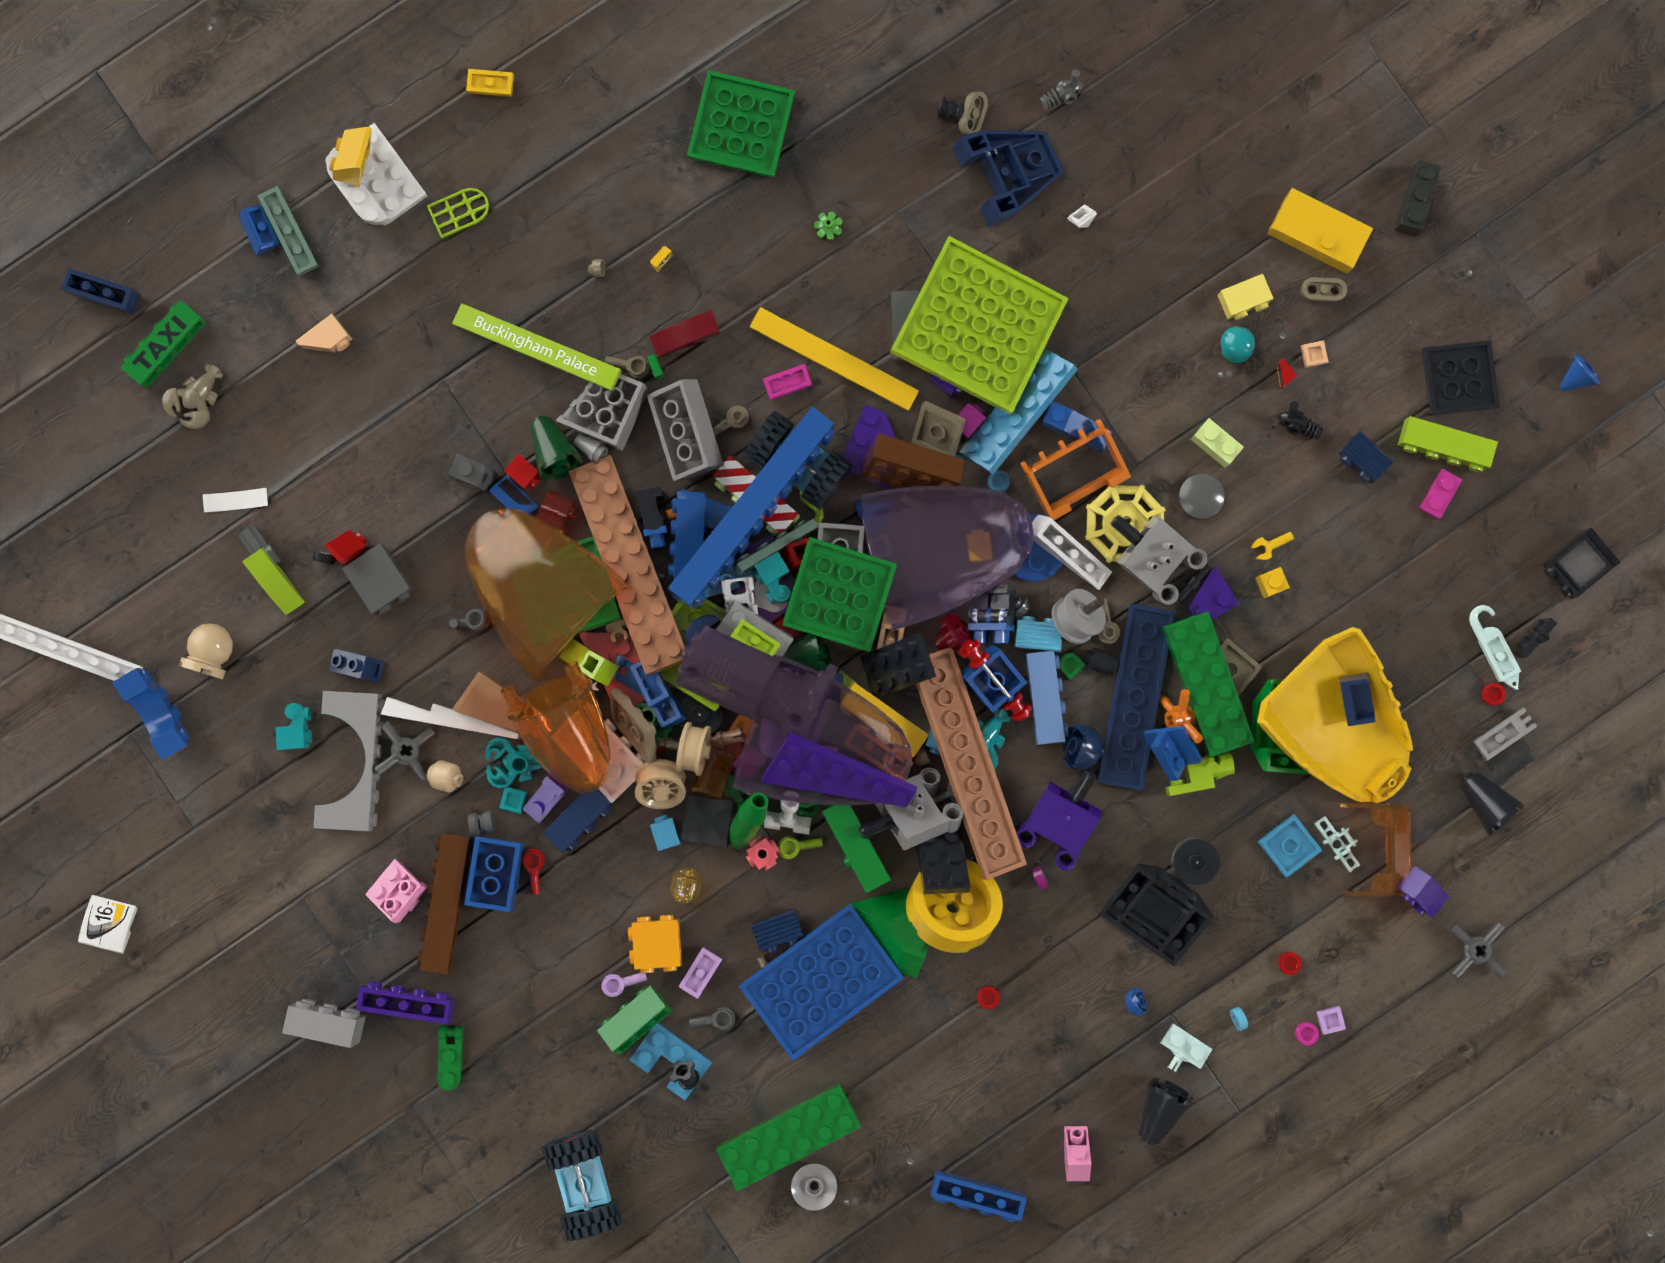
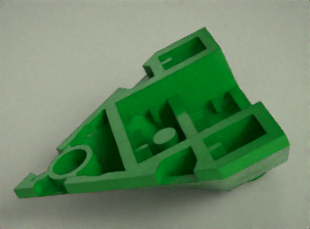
(890, 926)

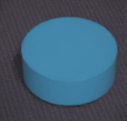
(999, 481)

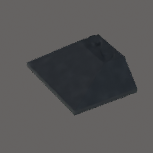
(1158, 911)

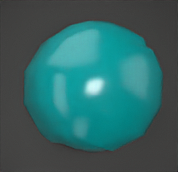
(1237, 344)

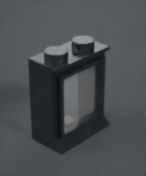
(1580, 563)

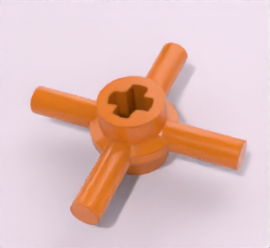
(1181, 714)

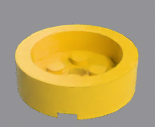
(959, 931)

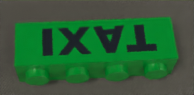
(163, 344)

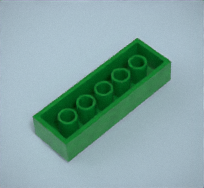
(1210, 684)
(788, 1136)

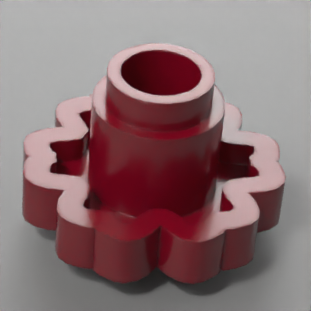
(953, 633)

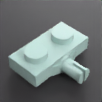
(1185, 1048)

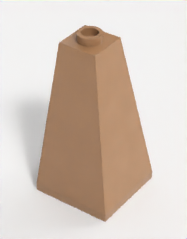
(485, 702)

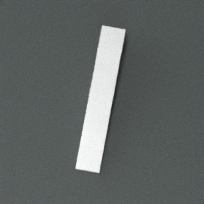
(443, 716)

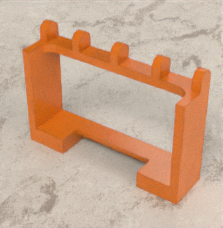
(1111, 478)

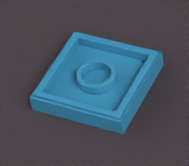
(1289, 846)

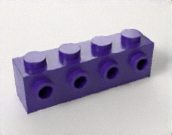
(406, 1004)

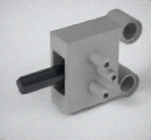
(1155, 555)
(921, 817)

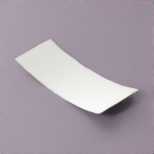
(235, 500)

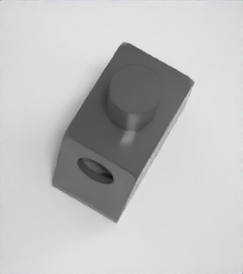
(472, 473)

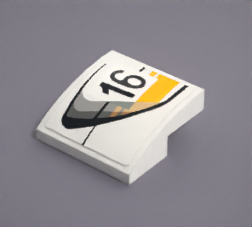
(107, 924)

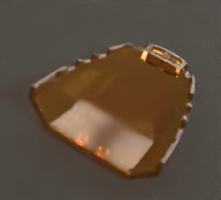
(535, 584)

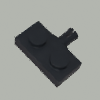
(1538, 636)

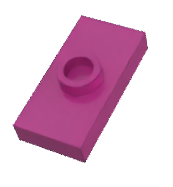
(787, 382)

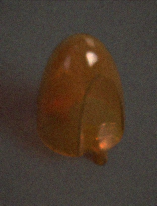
(563, 729)

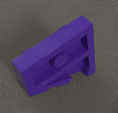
(1213, 596)

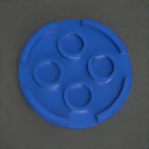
(1038, 564)

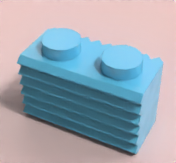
(1037, 635)

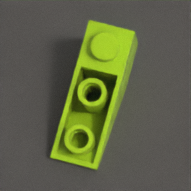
(589, 662)

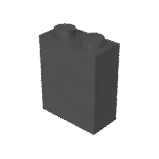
(378, 580)

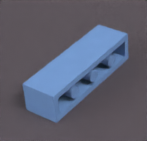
(1045, 697)

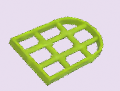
(448, 208)

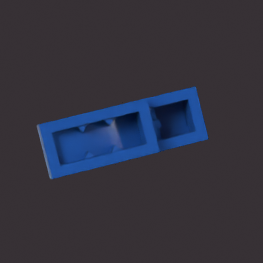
(659, 697)

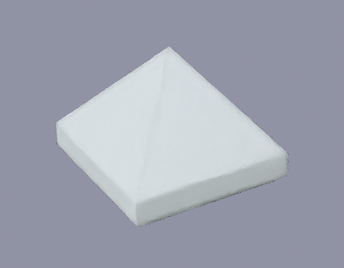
(1082, 216)

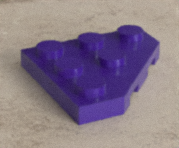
(868, 426)

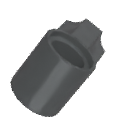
(255, 540)

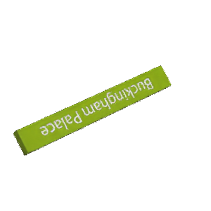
(537, 347)

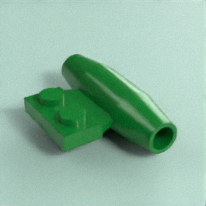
(748, 821)

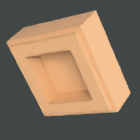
(1314, 354)

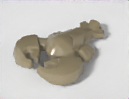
(194, 396)

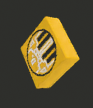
(661, 258)

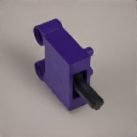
(1063, 819)

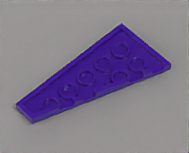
(821, 770)

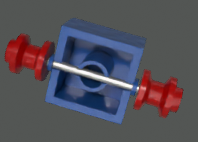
(994, 679)

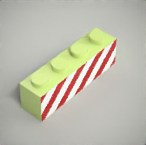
(737, 479)

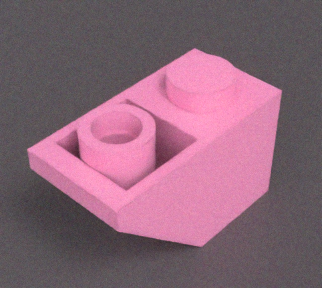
(1077, 1153)

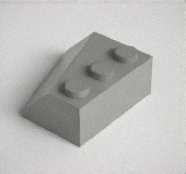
(607, 413)

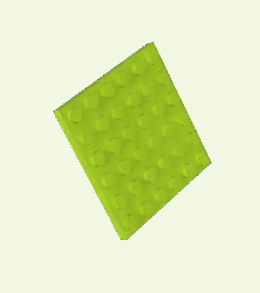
(979, 325)

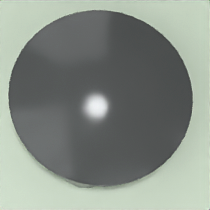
(1201, 496)

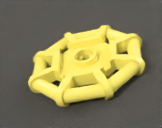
(1125, 509)

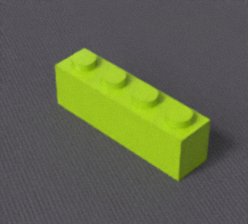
(1447, 443)

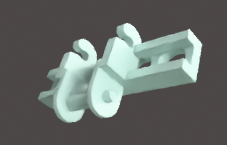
(1336, 836)

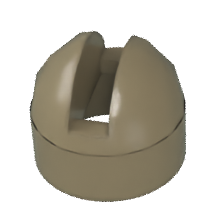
(597, 268)
(922, 757)

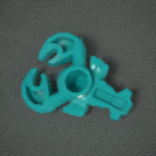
(990, 733)
(515, 761)

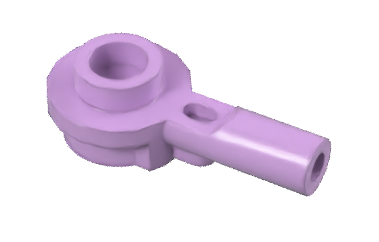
(613, 984)

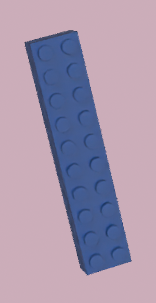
(751, 508)

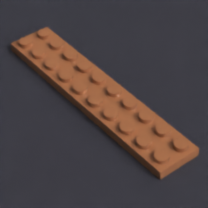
(625, 552)
(970, 768)

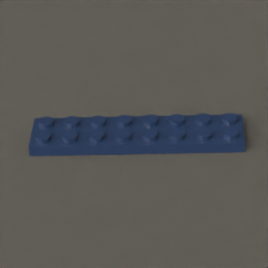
(1135, 697)

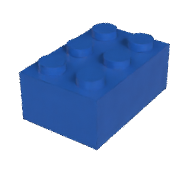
(494, 873)

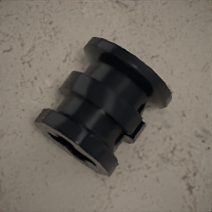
(950, 110)

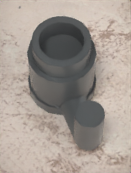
(475, 619)

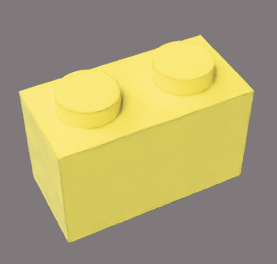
(1245, 297)

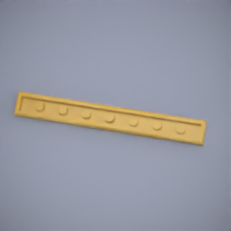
(834, 359)

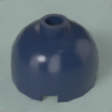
(1083, 747)

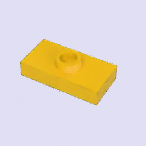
(490, 82)

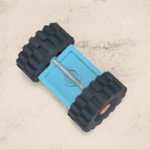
(820, 478)
(582, 1185)

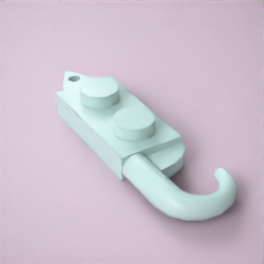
(1495, 649)

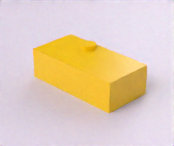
(1320, 231)

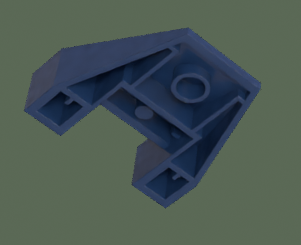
(1015, 164)

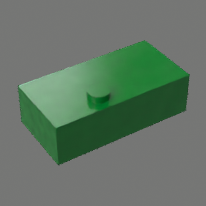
(858, 851)

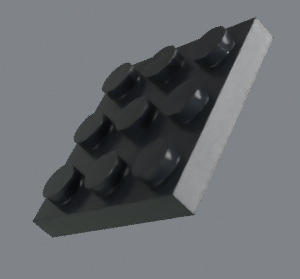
(1460, 378)

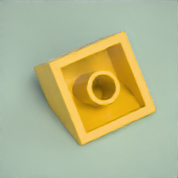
(352, 156)

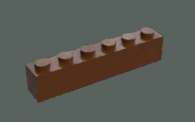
(445, 904)

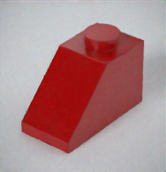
(347, 546)

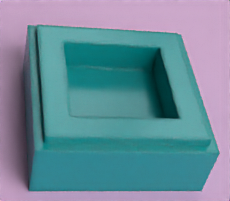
(513, 800)

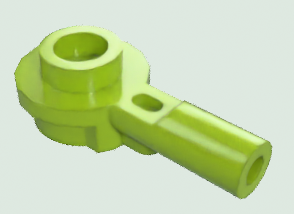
(790, 847)

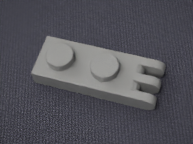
(1503, 734)

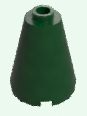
(552, 449)
(809, 651)

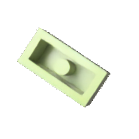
(1217, 443)

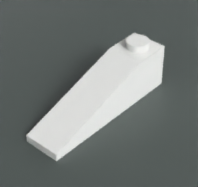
(1069, 551)

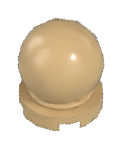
(208, 649)

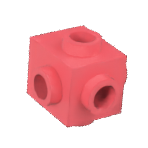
(771, 849)

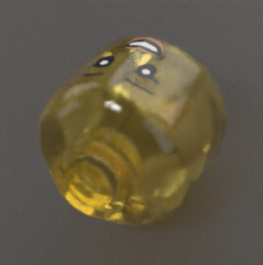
(685, 885)

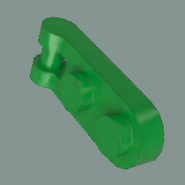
(450, 1057)

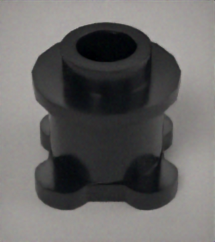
(685, 1074)

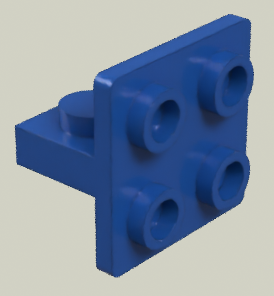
(1173, 749)

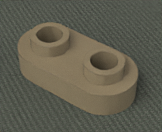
(973, 113)
(1323, 289)

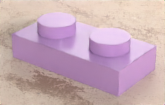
(700, 972)

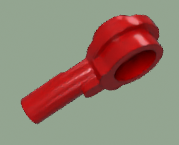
(533, 861)

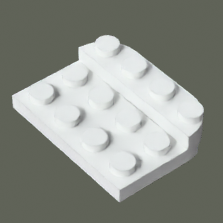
(386, 184)

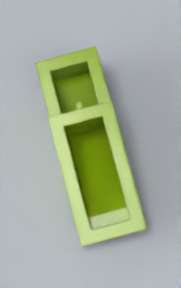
(273, 581)

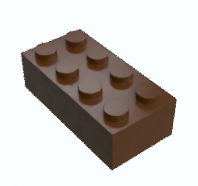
(909, 465)

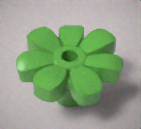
(828, 230)

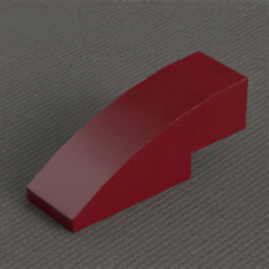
(685, 334)

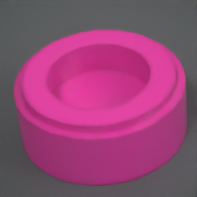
(1306, 1033)

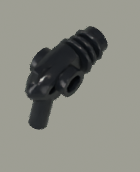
(1297, 422)

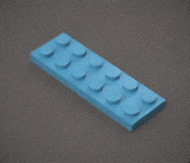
(1002, 431)

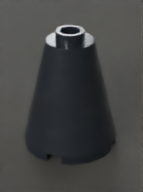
(1490, 802)
(1162, 1110)

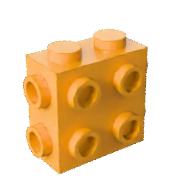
(655, 944)

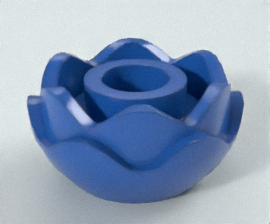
(1136, 1002)

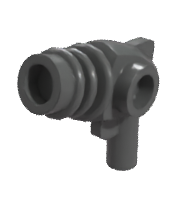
(1065, 92)

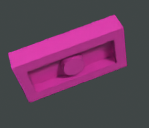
(1440, 494)

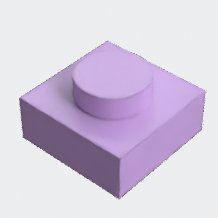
(1331, 1020)

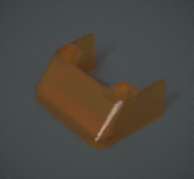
(1397, 821)

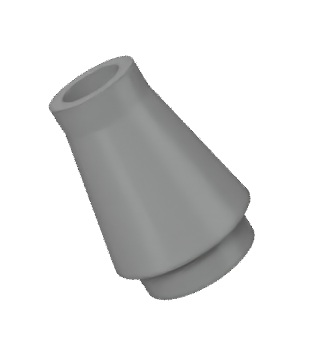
(590, 447)

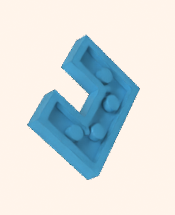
(665, 1043)

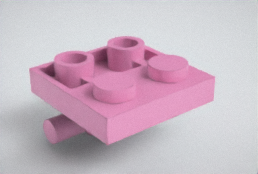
(396, 891)

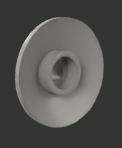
(814, 1198)

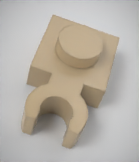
(617, 629)

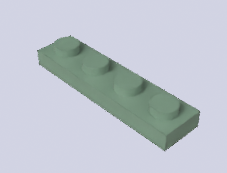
(288, 231)
(765, 550)

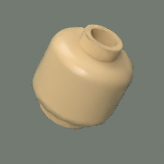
(444, 776)

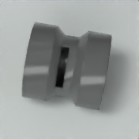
(481, 823)

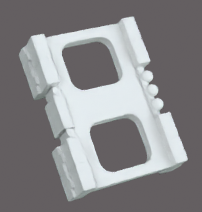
(747, 597)

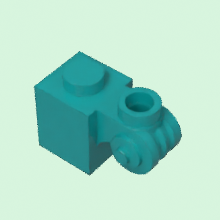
(770, 573)
(297, 733)

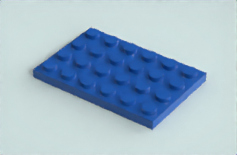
(821, 982)

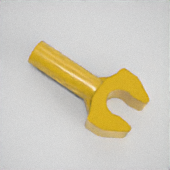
(1270, 545)

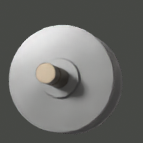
(1079, 616)

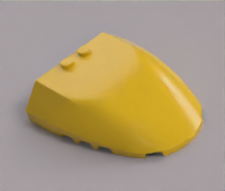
(1311, 726)

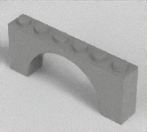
(363, 714)

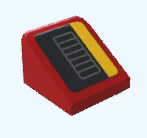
(1285, 373)

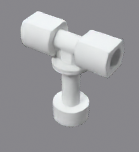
(788, 818)

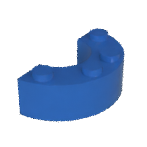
(155, 709)

